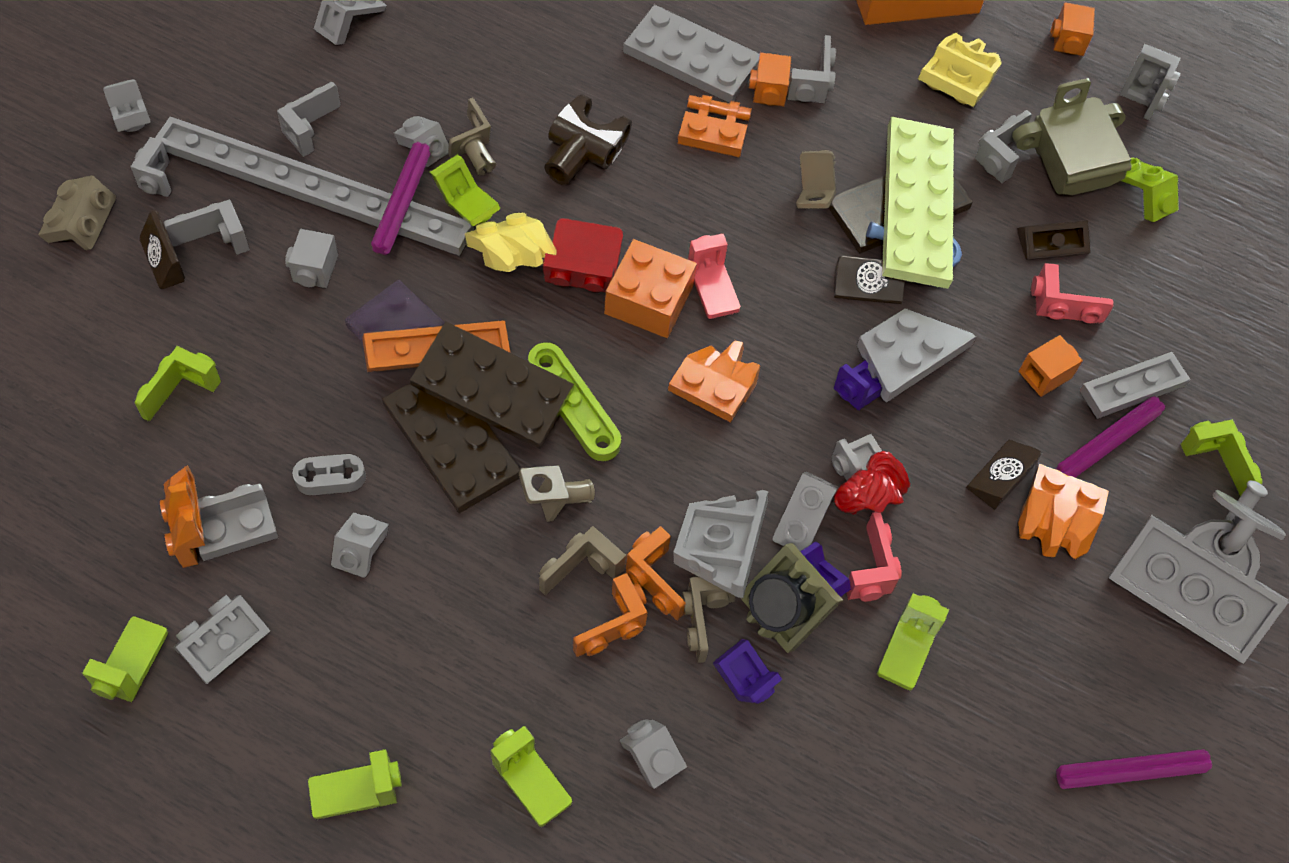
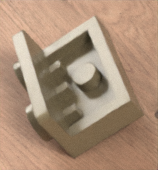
(78, 212)

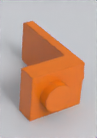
(645, 553)
(631, 603)

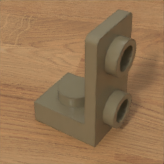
(601, 555)
(702, 593)

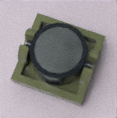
(789, 598)

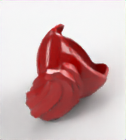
(875, 487)

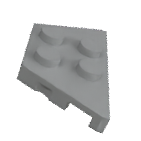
(910, 349)
(721, 540)

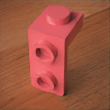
(712, 277)
(1066, 306)
(875, 582)

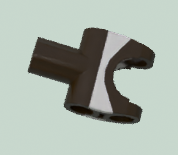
(583, 140)

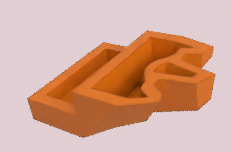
(716, 380)
(1062, 512)
(183, 515)

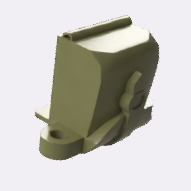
(1078, 141)

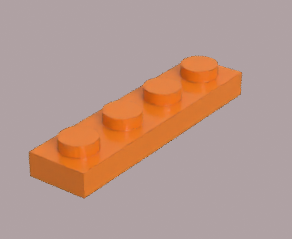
(408, 347)

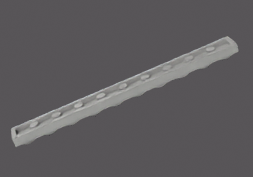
(309, 184)

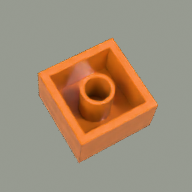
(650, 288)

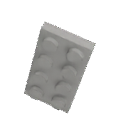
(692, 53)

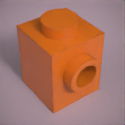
(1073, 29)
(771, 79)
(1050, 365)

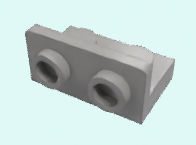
(235, 521)
(221, 637)

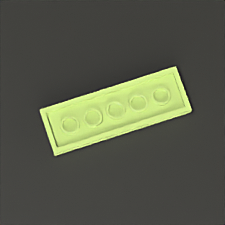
(919, 203)

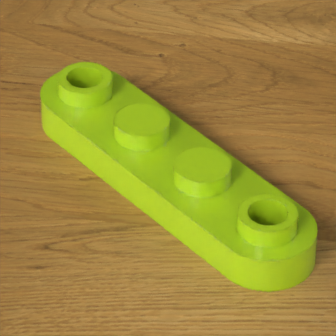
(582, 410)

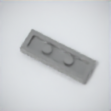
(1134, 384)

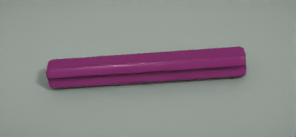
(400, 198)
(1111, 437)
(1133, 769)

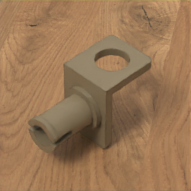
(473, 141)
(817, 179)
(554, 491)

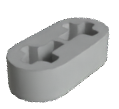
(329, 474)

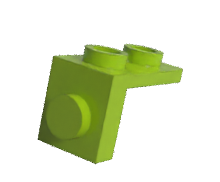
(1158, 187)
(462, 192)
(179, 364)
(1231, 446)
(912, 641)
(128, 661)
(529, 776)
(355, 788)

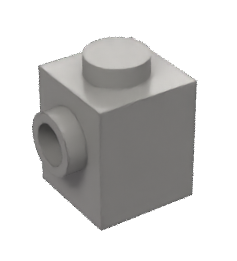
(312, 258)

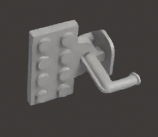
(1204, 584)

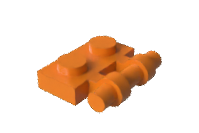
(714, 133)

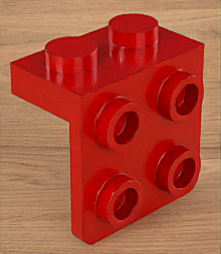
(584, 256)

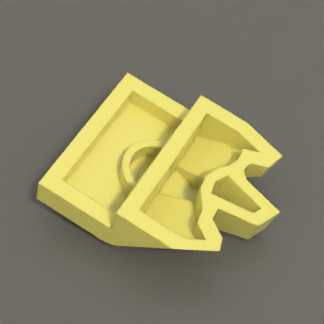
(961, 69)
(511, 242)

